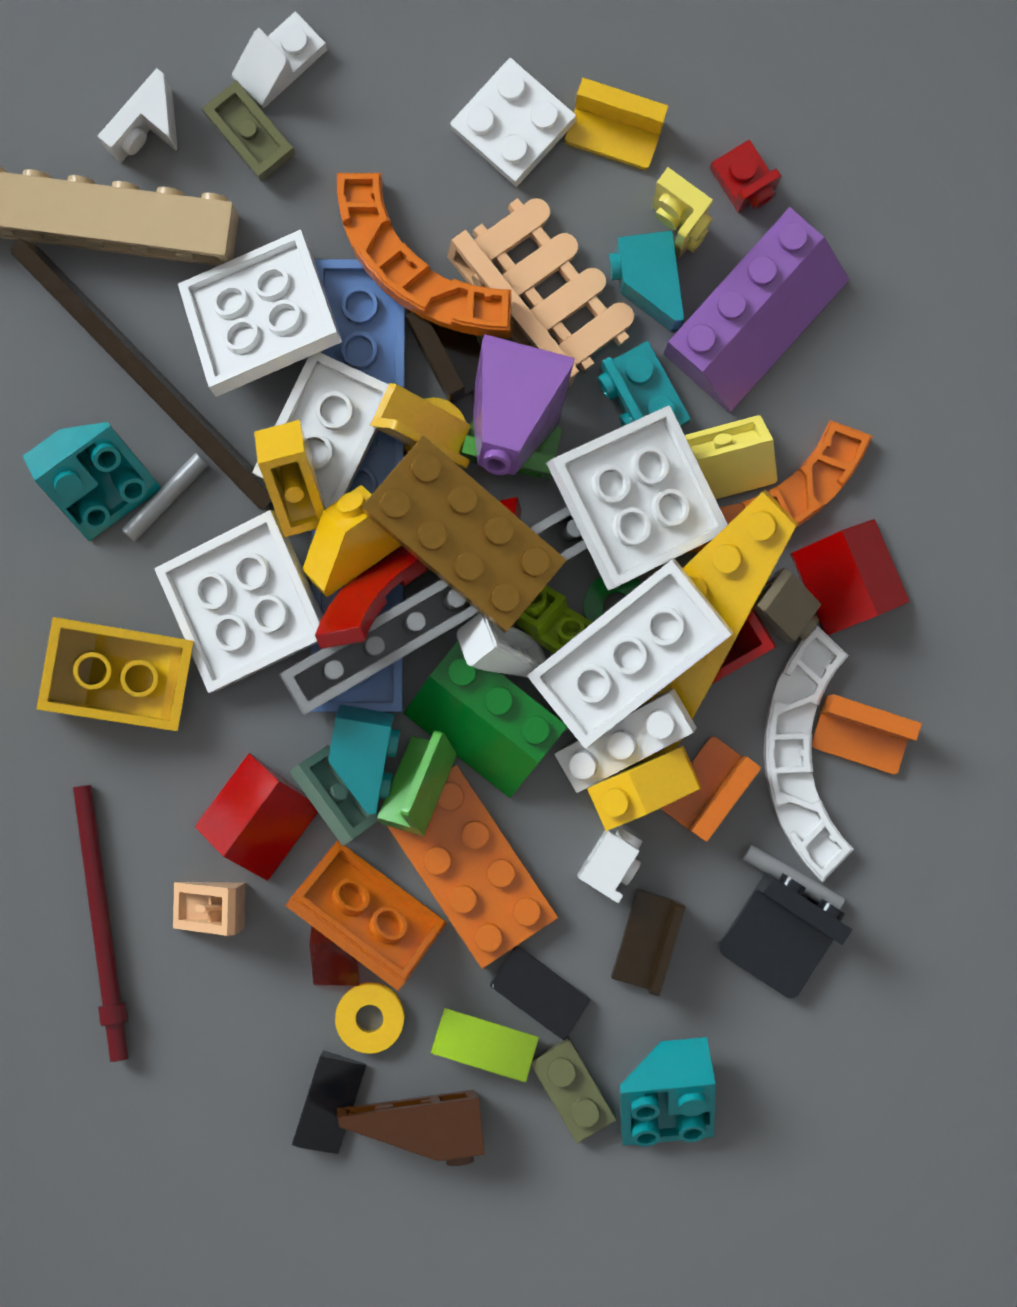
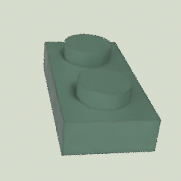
(332, 797)

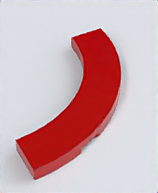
(363, 598)

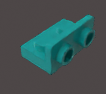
(639, 385)

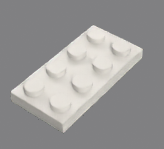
(630, 653)

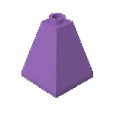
(516, 402)

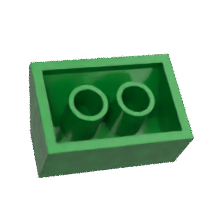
(486, 720)

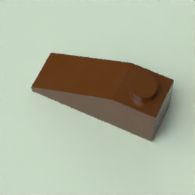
(430, 1126)

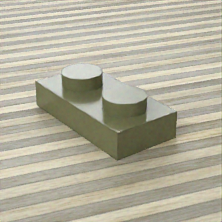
(248, 131)
(572, 1090)

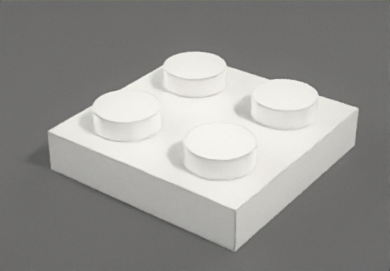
(513, 122)

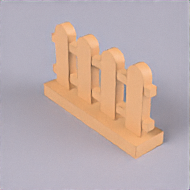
(532, 326)

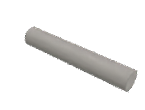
(165, 497)
(775, 867)

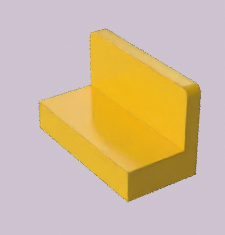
(616, 124)
(411, 417)

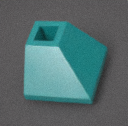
(90, 476)
(670, 1095)

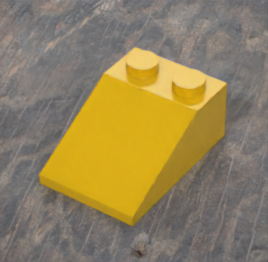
(114, 674)

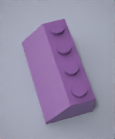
(758, 310)

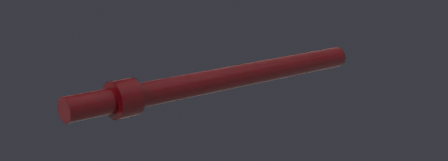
(113, 1011)

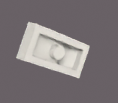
(277, 59)
(146, 110)

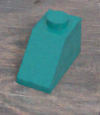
(649, 276)

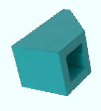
(360, 752)

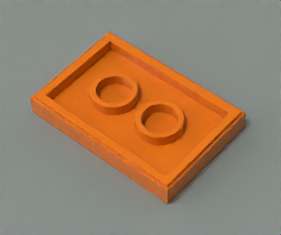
(366, 915)

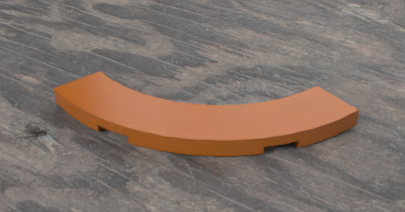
(405, 275)
(818, 477)

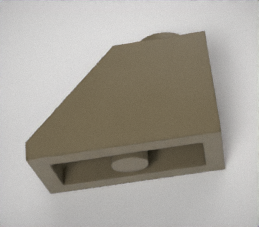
(787, 607)

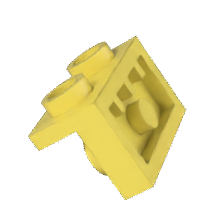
(684, 207)

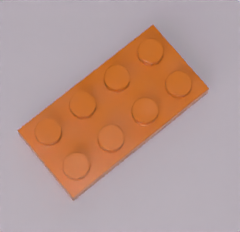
(476, 874)

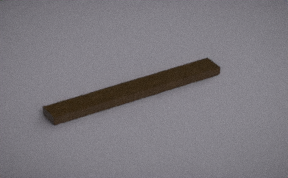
(143, 372)

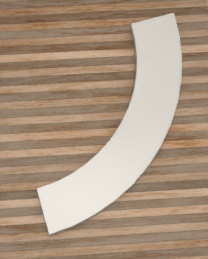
(790, 756)

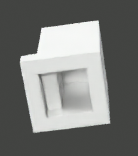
(612, 863)

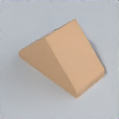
(209, 907)

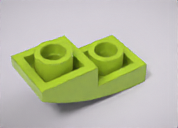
(551, 620)
(484, 1045)

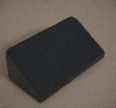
(540, 992)
(332, 1087)

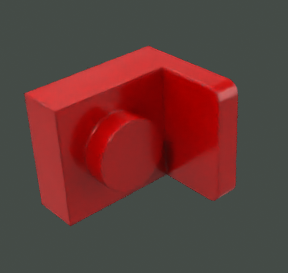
(745, 177)

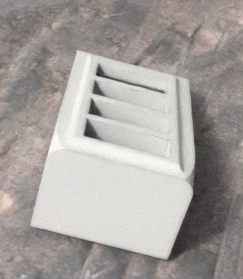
(494, 651)

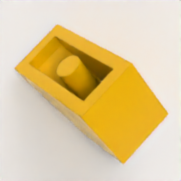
(290, 477)
(345, 543)
(644, 788)

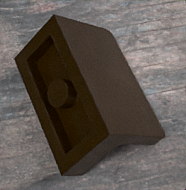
(450, 355)
(648, 941)

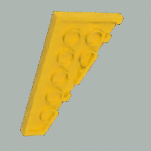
(731, 577)

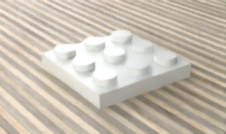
(259, 313)
(638, 497)
(241, 601)

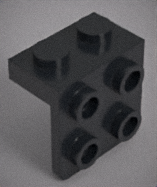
(782, 934)

